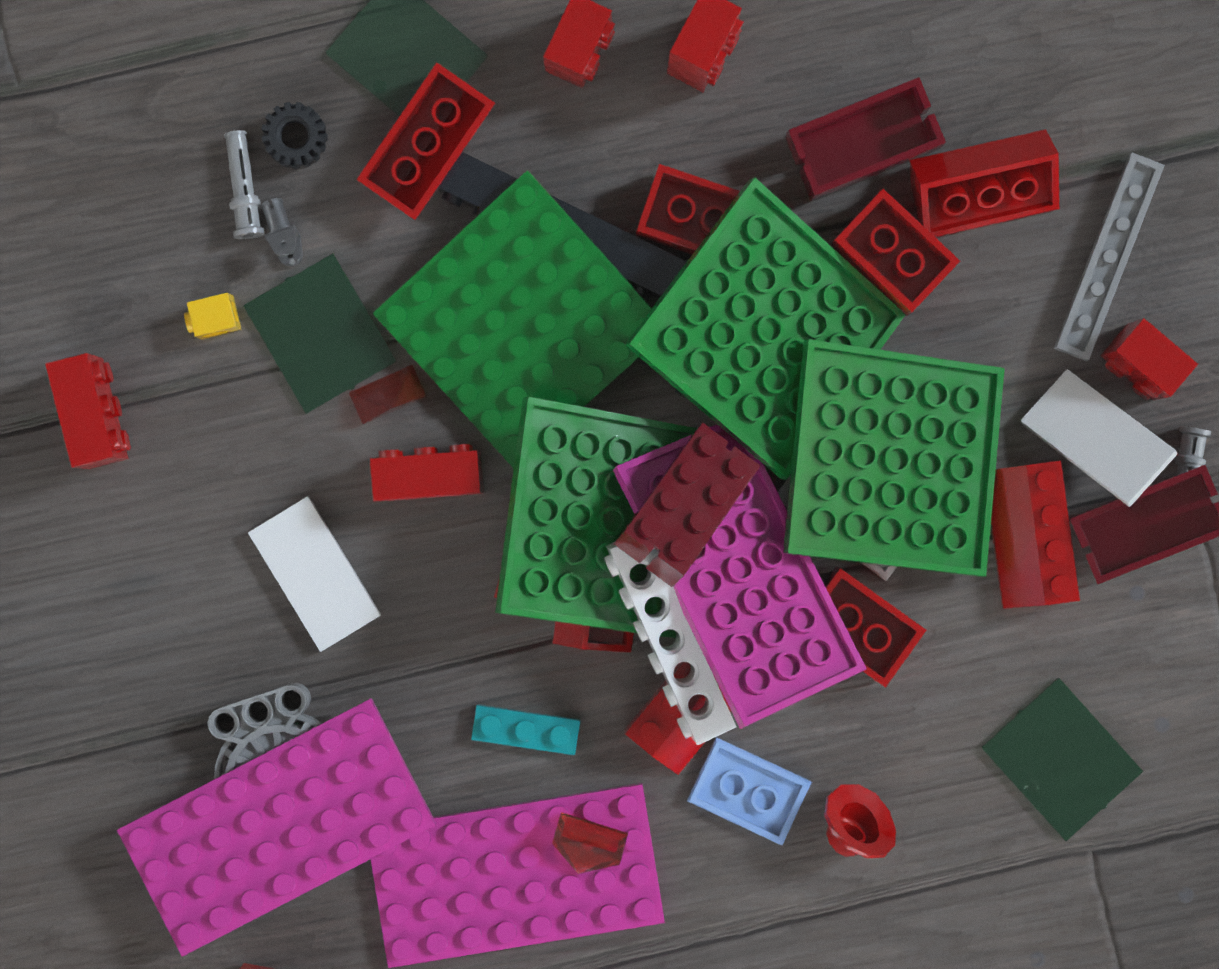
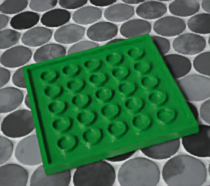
(517, 313)
(739, 319)
(894, 459)
(568, 511)

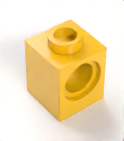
(212, 316)

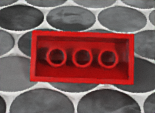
(426, 141)
(986, 183)
(1033, 536)
(657, 727)

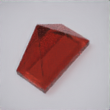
(387, 394)
(588, 844)

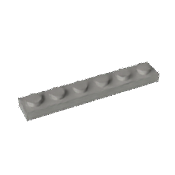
(1109, 256)

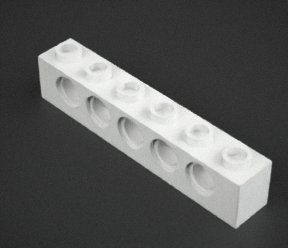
(714, 716)

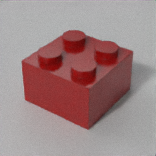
(578, 41)
(1148, 360)

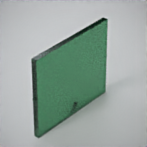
(396, 47)
(319, 333)
(1062, 759)

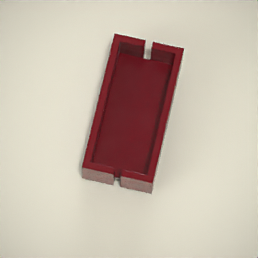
(864, 139)
(687, 505)
(1155, 526)

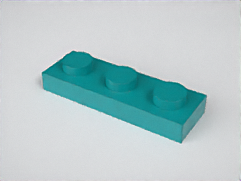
(525, 729)

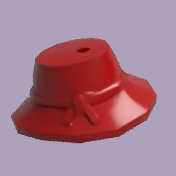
(859, 822)

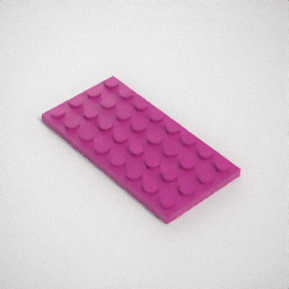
(749, 604)
(276, 827)
(501, 884)

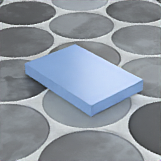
(749, 791)

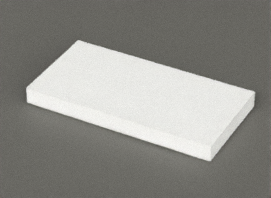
(1098, 437)
(314, 573)

